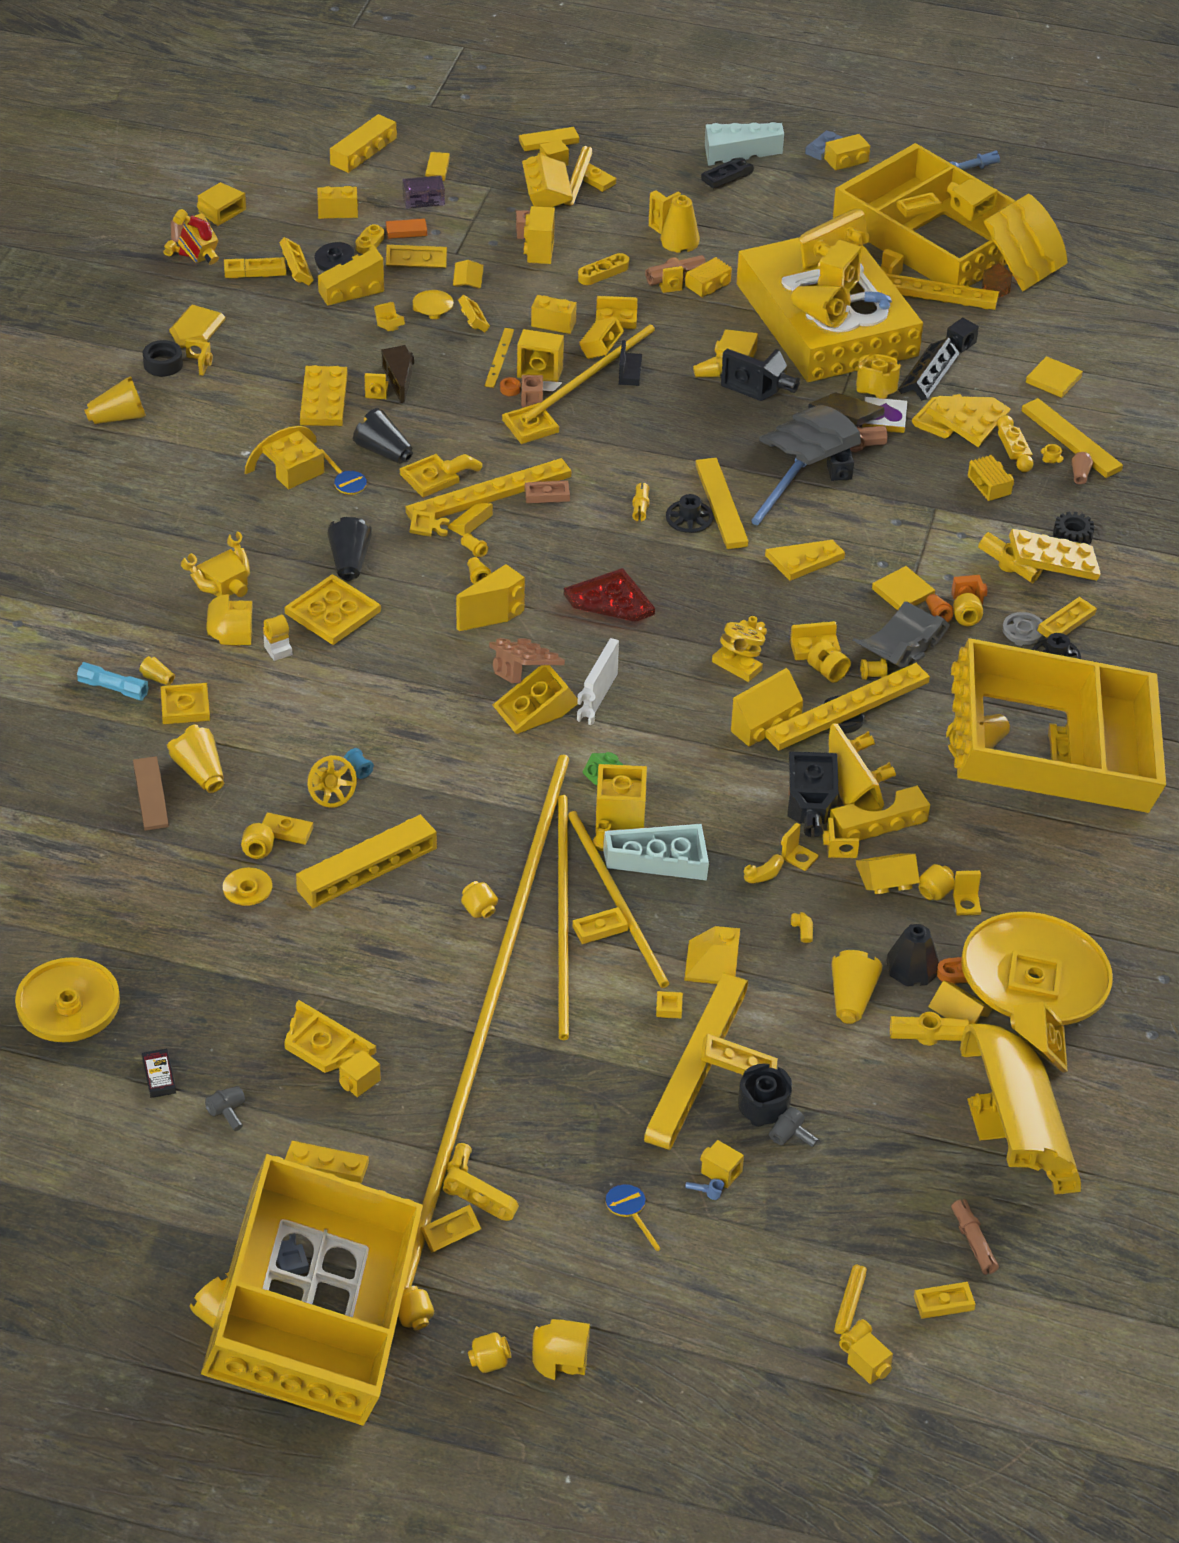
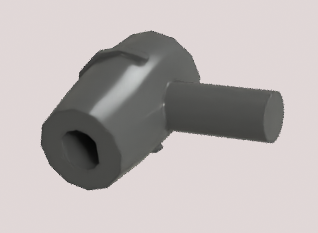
(224, 1102)
(790, 1124)

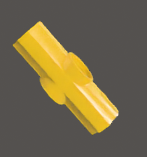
(1004, 554)
(927, 1028)

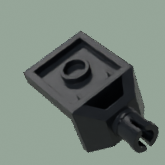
(756, 377)
(812, 789)

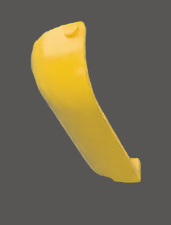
(1024, 1104)

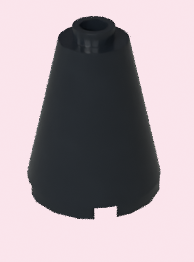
(382, 437)
(349, 545)

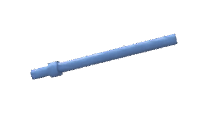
(777, 491)

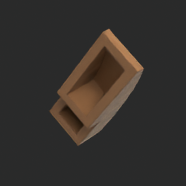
(150, 793)

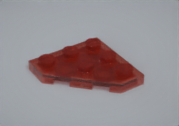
(611, 595)

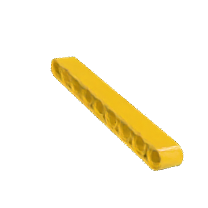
(691, 1069)

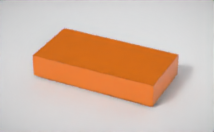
(406, 228)

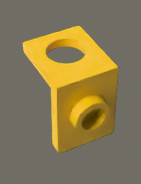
(672, 279)
(204, 358)
(375, 386)
(833, 844)
(791, 848)
(966, 889)

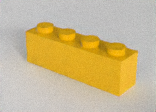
(363, 143)

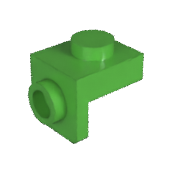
(595, 759)

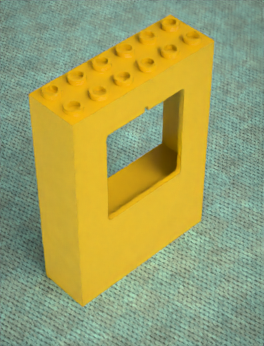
(908, 175)
(1110, 725)

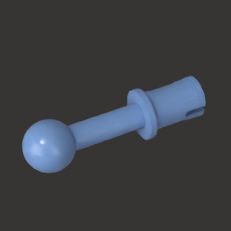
(981, 161)

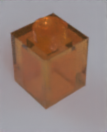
(997, 279)

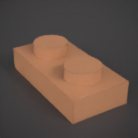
(547, 491)

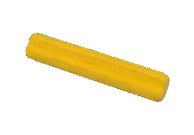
(850, 1299)

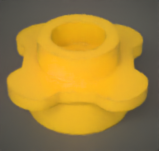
(1052, 453)

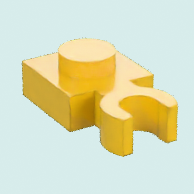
(424, 523)

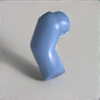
(878, 297)

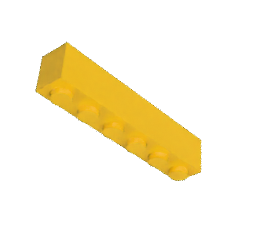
(366, 861)

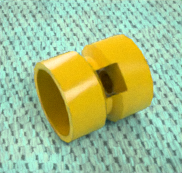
(829, 661)

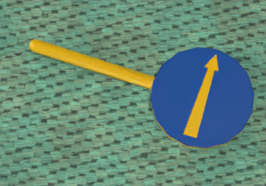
(348, 481)
(626, 1202)

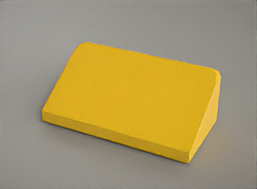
(472, 518)

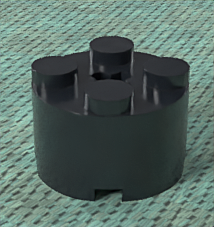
(764, 1094)

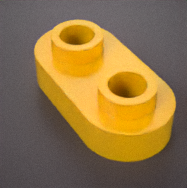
(369, 237)

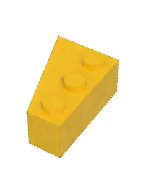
(354, 279)

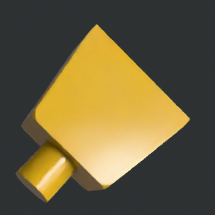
(972, 198)

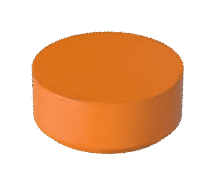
(510, 386)

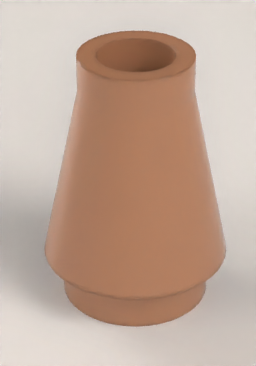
(1081, 467)

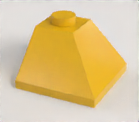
(712, 955)

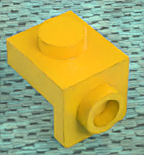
(387, 316)

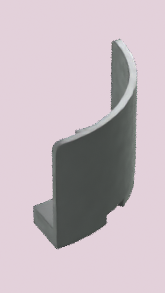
(906, 635)

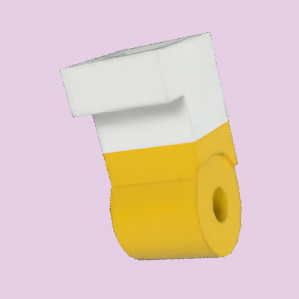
(276, 637)

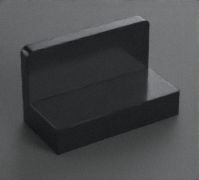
(629, 367)

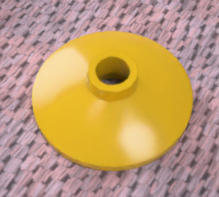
(247, 886)

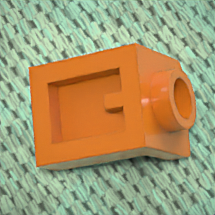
(969, 584)

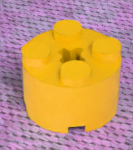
(878, 375)

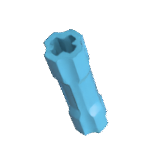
(97, 676)

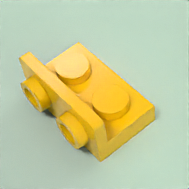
(621, 307)
(806, 636)

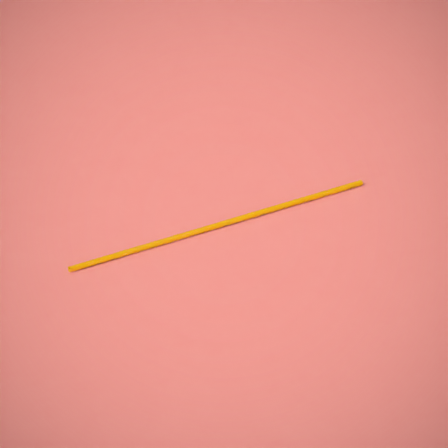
(487, 1011)

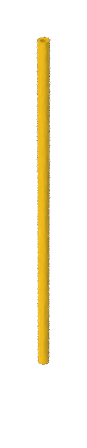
(563, 972)

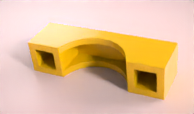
(907, 810)

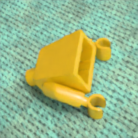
(223, 573)

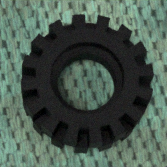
(1067, 525)

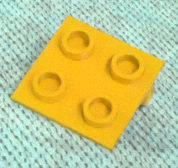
(986, 1116)

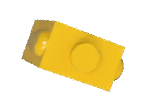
(221, 203)
(737, 341)

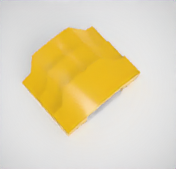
(1027, 240)

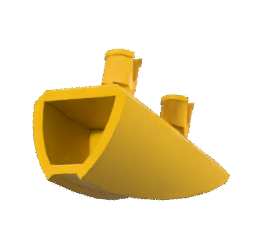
(818, 240)
(855, 780)

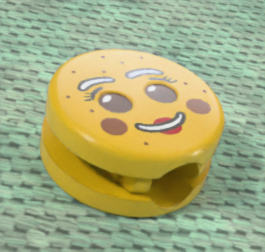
(742, 639)

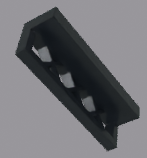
(930, 368)

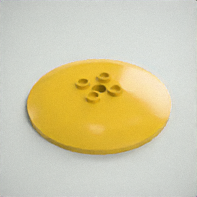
(1011, 946)

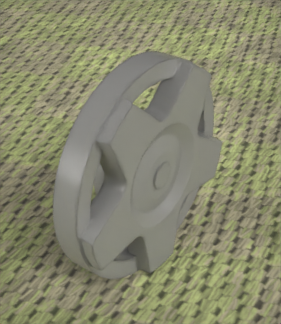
(1022, 630)

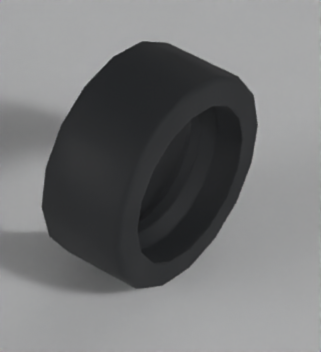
(164, 367)

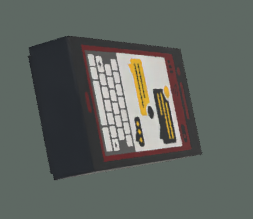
(158, 1073)

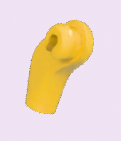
(461, 463)
(765, 872)

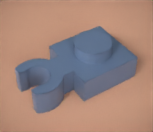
(292, 1257)

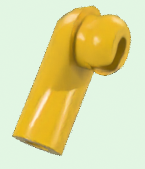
(805, 924)

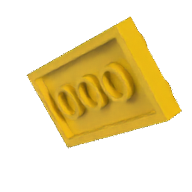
(323, 396)
(1054, 554)

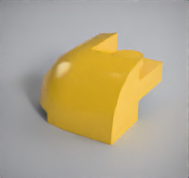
(230, 621)
(560, 1348)

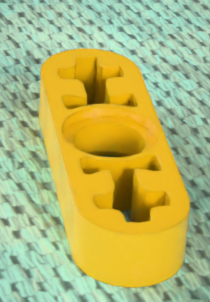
(592, 272)
(492, 1201)

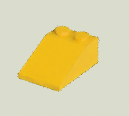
(491, 600)
(536, 700)

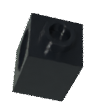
(963, 334)
(841, 465)

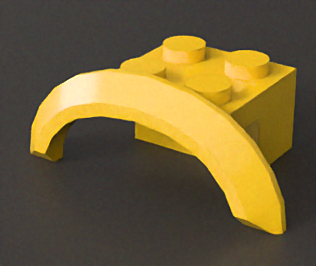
(293, 454)

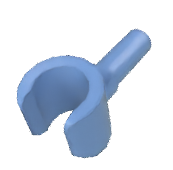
(713, 1189)

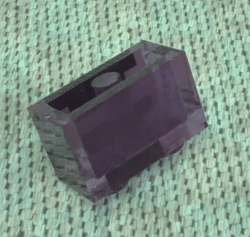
(423, 192)

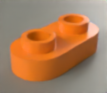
(951, 970)

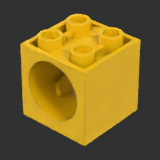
(621, 796)

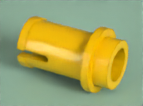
(478, 548)
(601, 827)
(859, 1330)

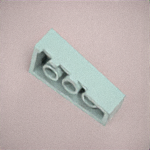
(742, 140)
(658, 850)

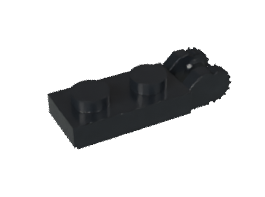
(727, 172)

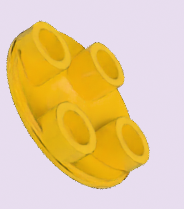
(432, 303)

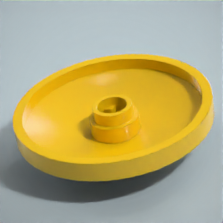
(67, 999)

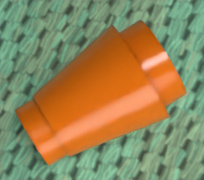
(939, 607)

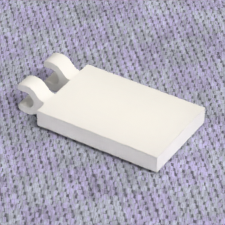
(599, 681)

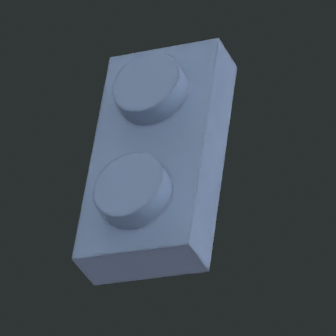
(817, 147)

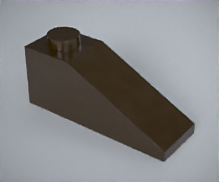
(397, 365)

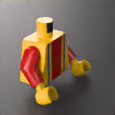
(196, 239)

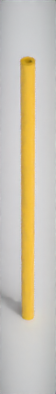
(585, 375)
(618, 899)

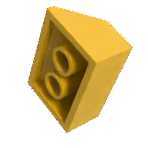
(547, 181)
(765, 706)
(1042, 1030)

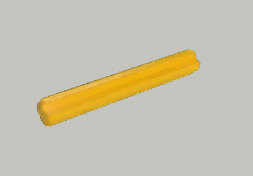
(579, 172)

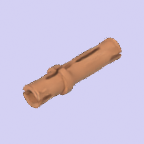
(970, 1228)

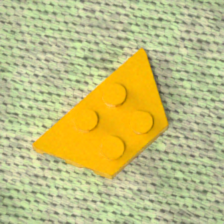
(322, 1040)

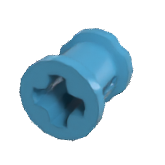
(361, 766)

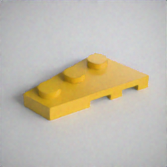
(804, 558)

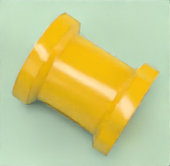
(873, 668)

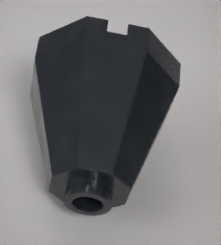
(913, 957)

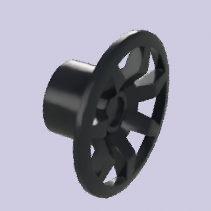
(689, 511)
(1059, 645)

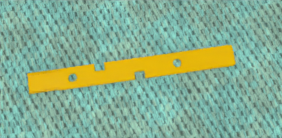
(498, 359)

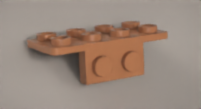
(512, 655)

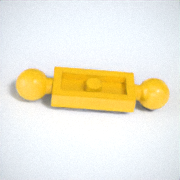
(1015, 443)

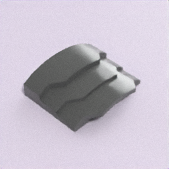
(814, 434)

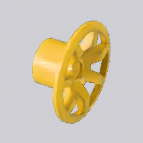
(330, 780)

